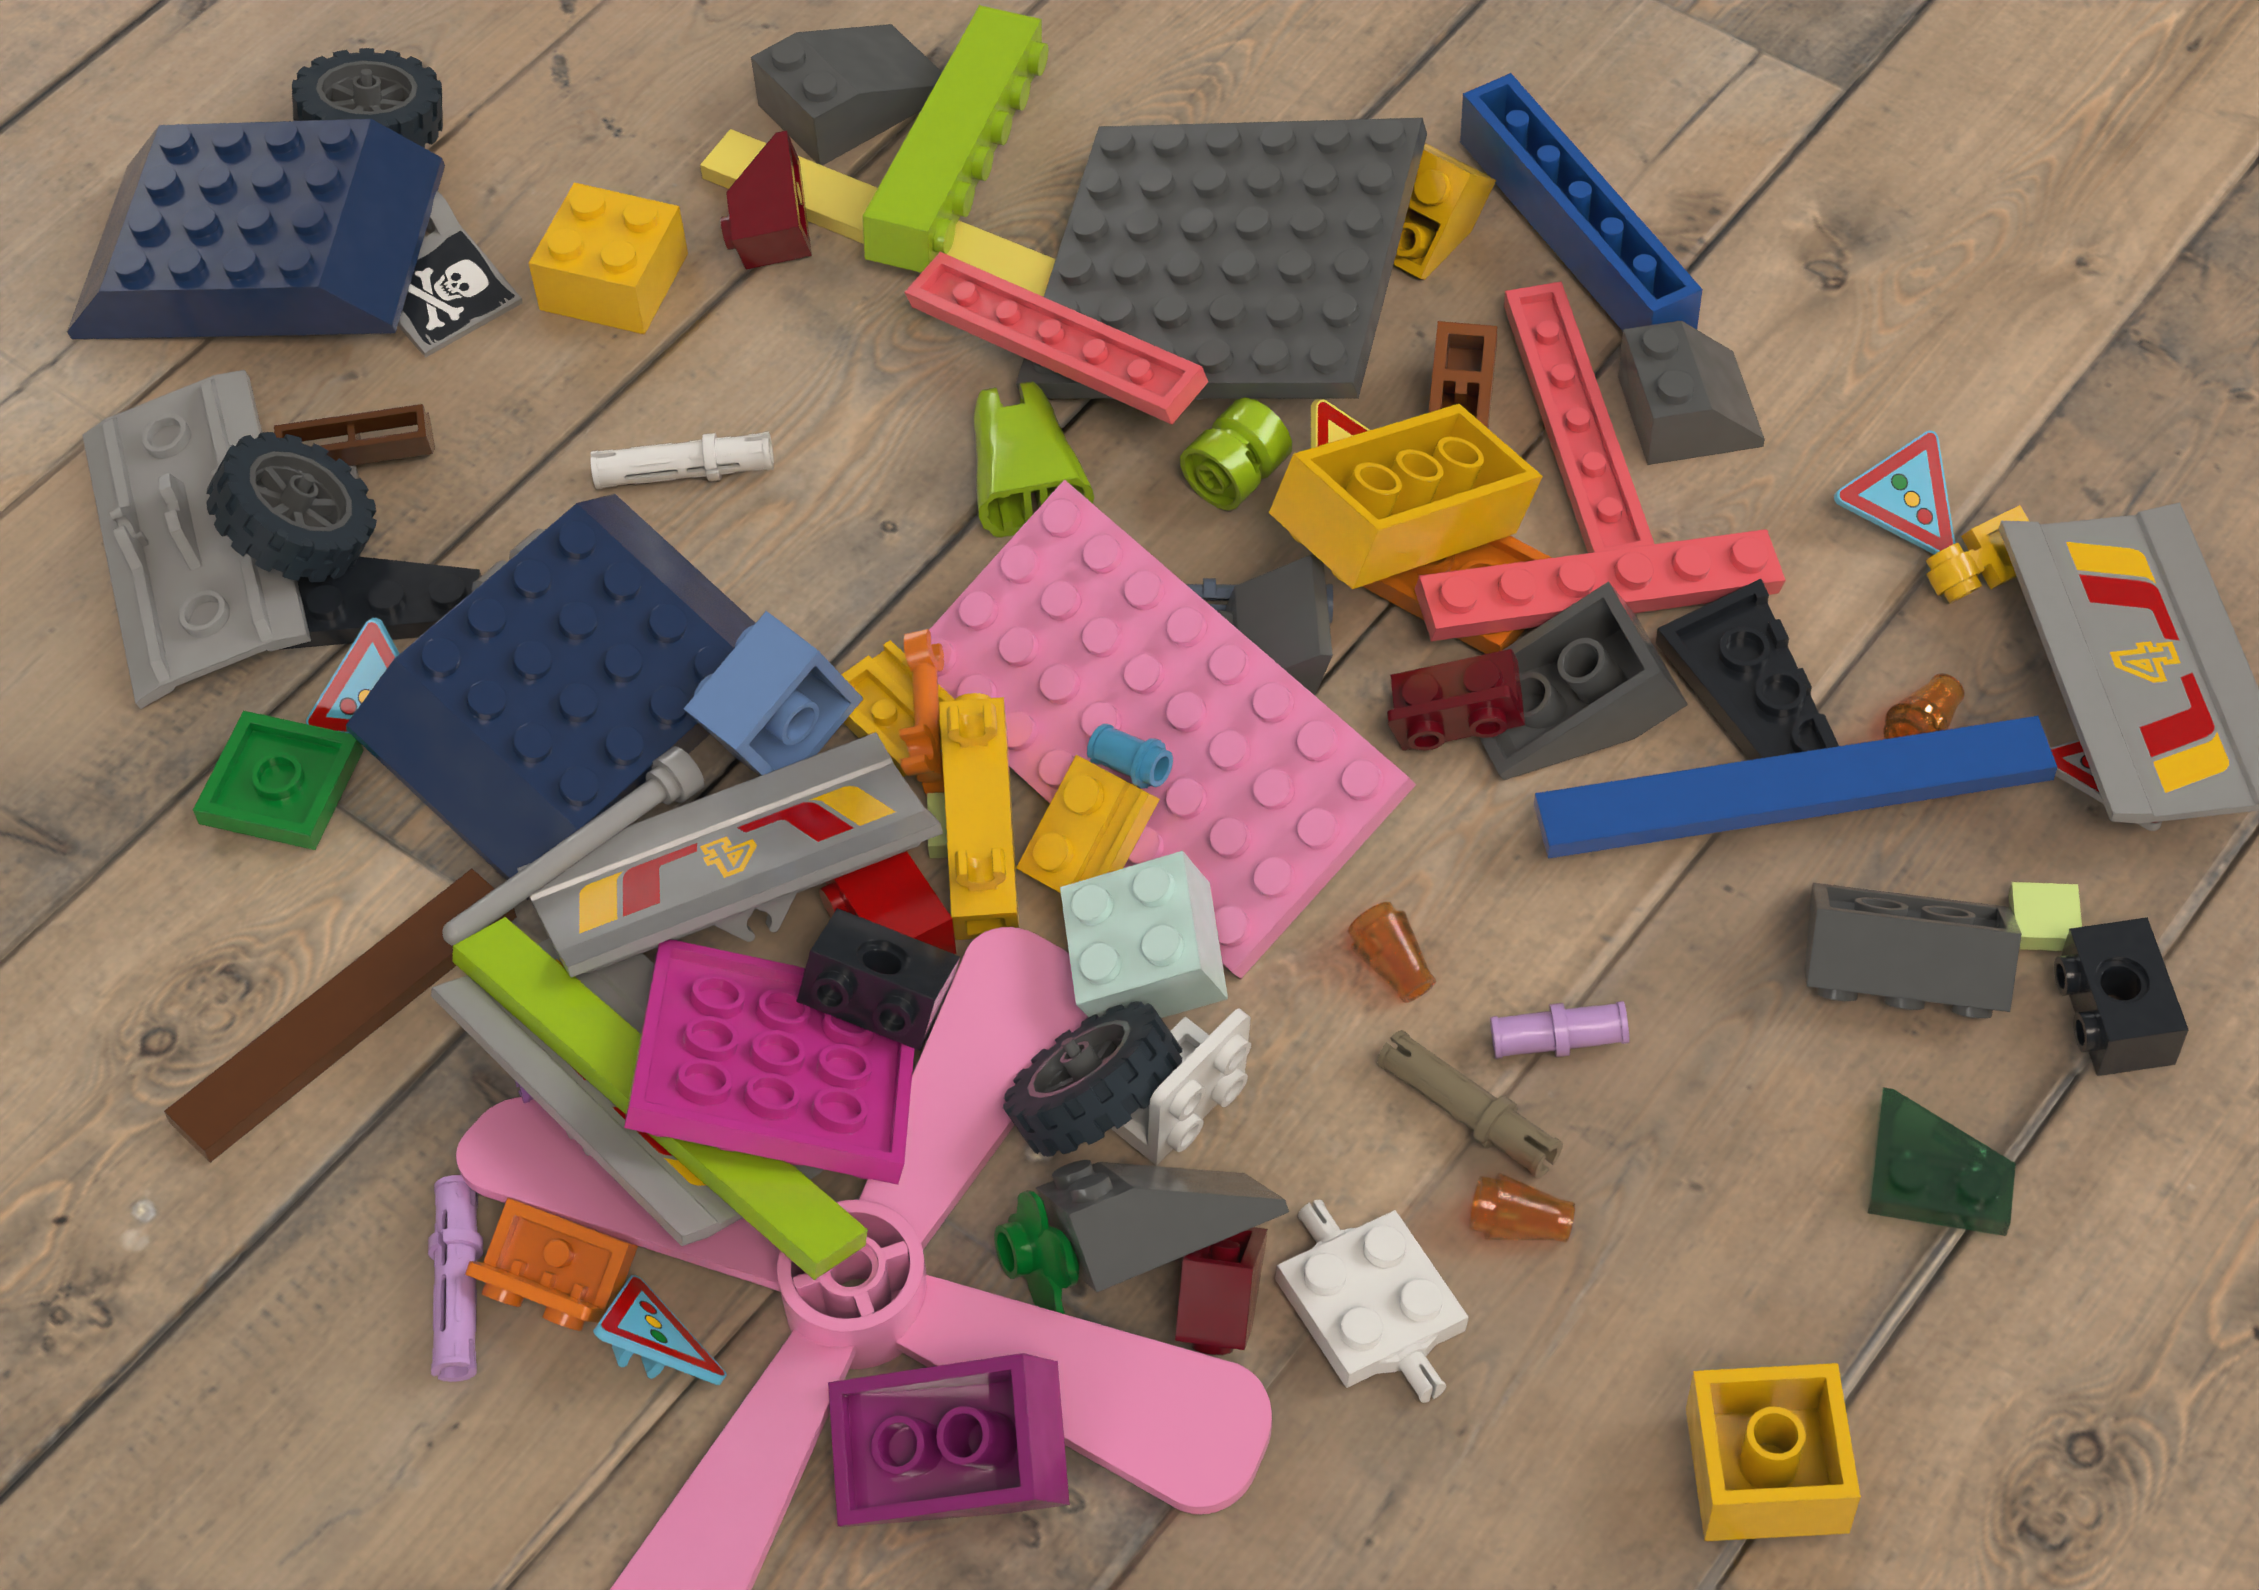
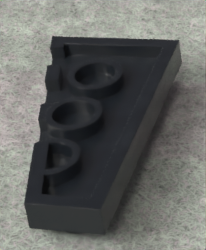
(399, 593)

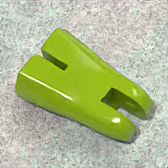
(1018, 455)

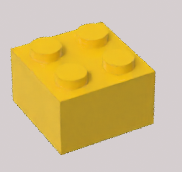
(608, 258)
(1772, 1452)

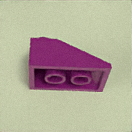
(949, 1441)

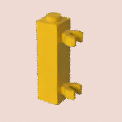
(978, 815)

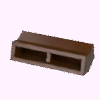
(368, 450)

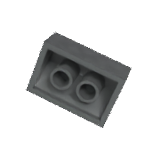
(1911, 950)

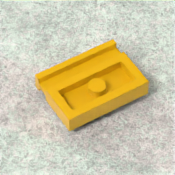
(886, 701)
(1087, 827)

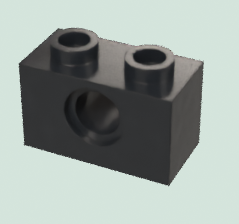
(2124, 962)
(877, 978)

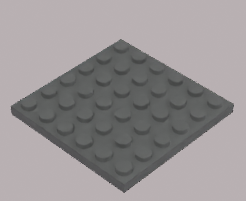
(1240, 249)

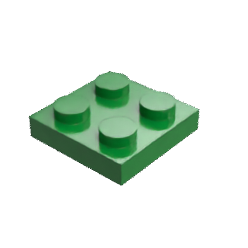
(278, 780)

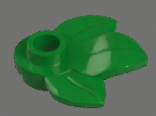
(1037, 1252)

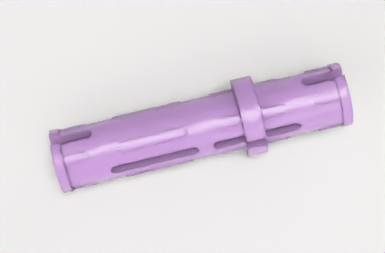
(454, 1292)

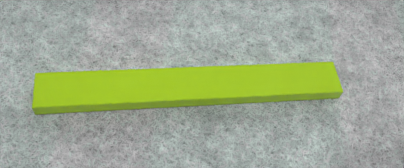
(605, 1050)

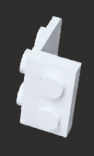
(1208, 1076)

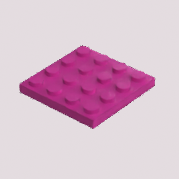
(758, 1074)

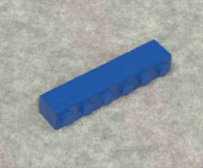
(1575, 208)

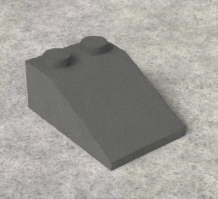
(842, 86)
(1584, 686)
(1146, 1216)

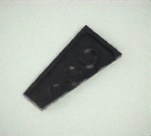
(1746, 674)

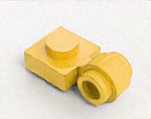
(1957, 571)

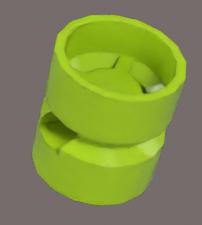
(1236, 453)

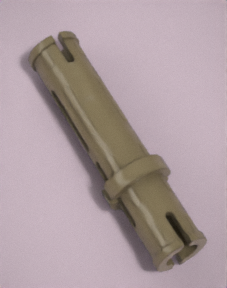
(1491, 1118)

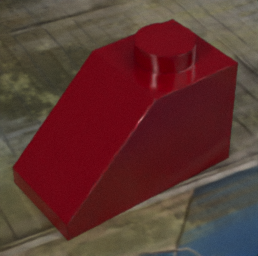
(768, 208)
(1221, 1293)

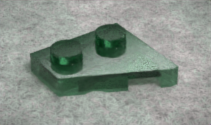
(1936, 1171)

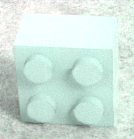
(1144, 938)

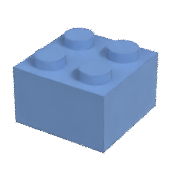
(773, 698)

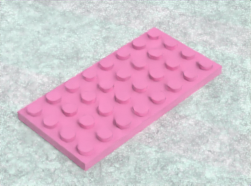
(1099, 632)

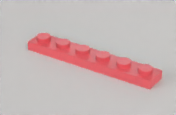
(1057, 337)
(1576, 419)
(1644, 576)

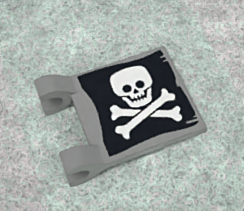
(451, 286)

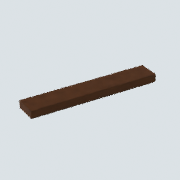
(324, 1025)

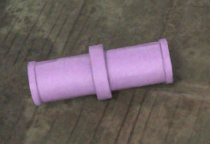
(1559, 1029)

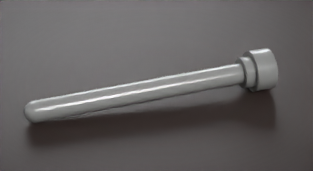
(670, 780)

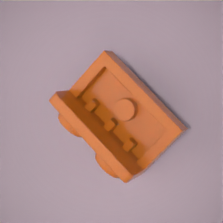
(553, 1264)

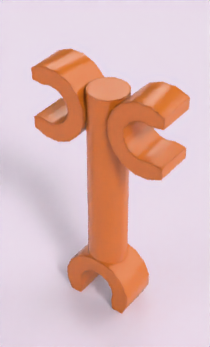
(923, 738)

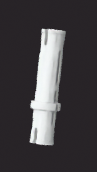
(689, 459)

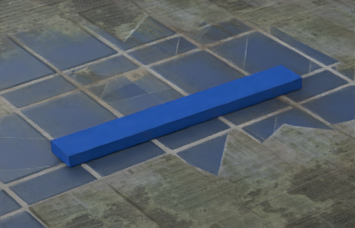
(1794, 786)

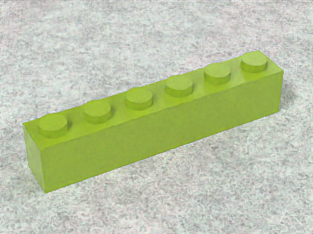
(954, 139)

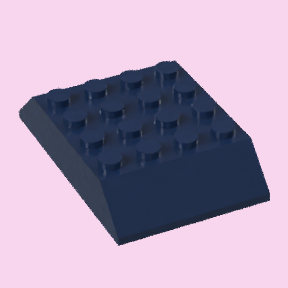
(261, 232)
(552, 684)

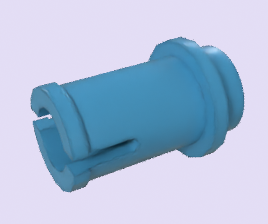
(1144, 761)

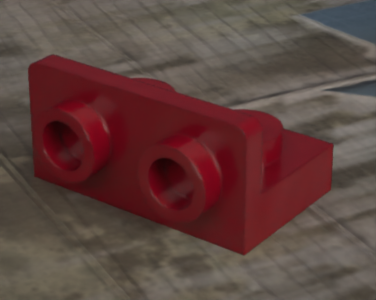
(1456, 701)

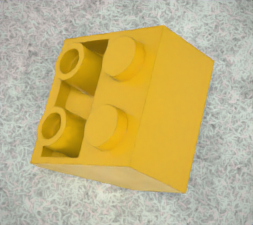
(1440, 211)

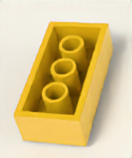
(1404, 495)

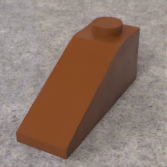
(1464, 368)

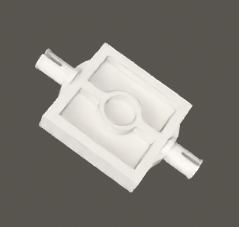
(1371, 1299)

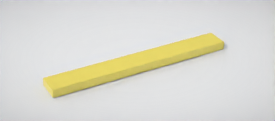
(840, 202)

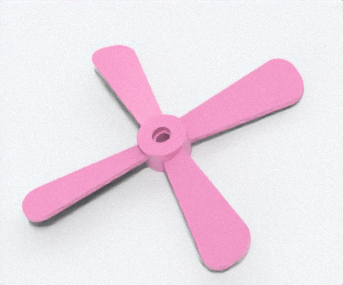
(1132, 1404)

